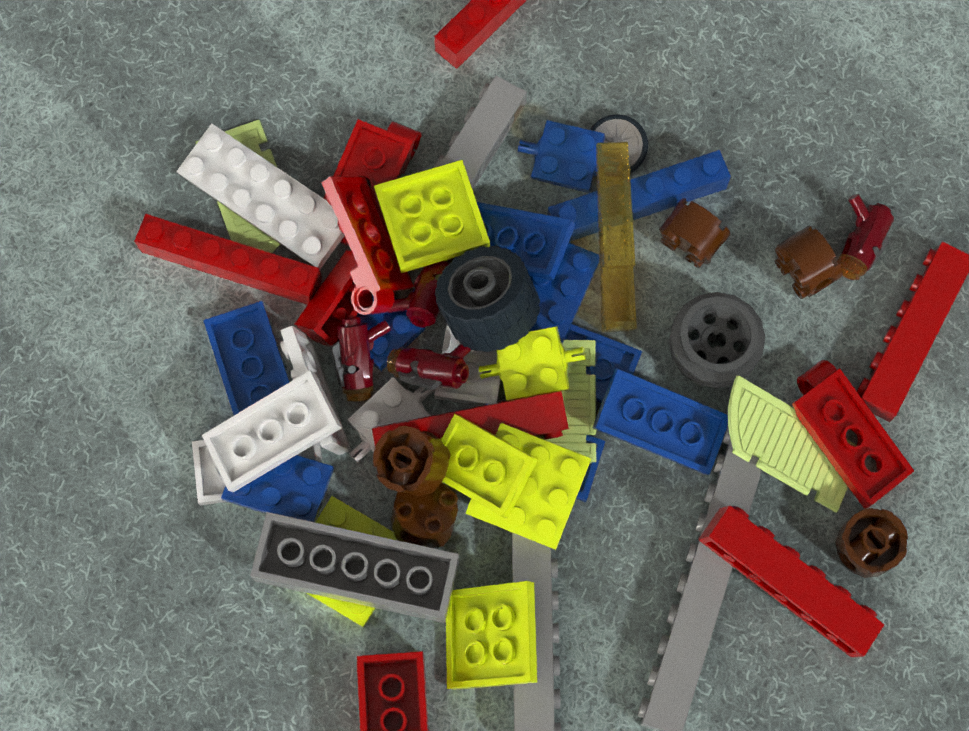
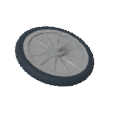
(625, 129)

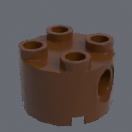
(694, 232)
(808, 261)
(411, 460)
(425, 517)
(872, 542)

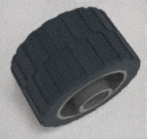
(487, 298)

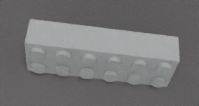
(355, 567)

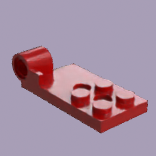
(377, 154)
(369, 242)
(831, 409)

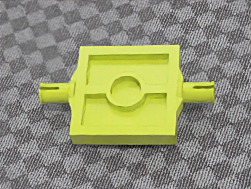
(533, 364)

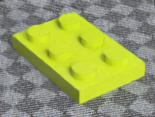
(485, 466)

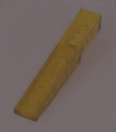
(615, 237)

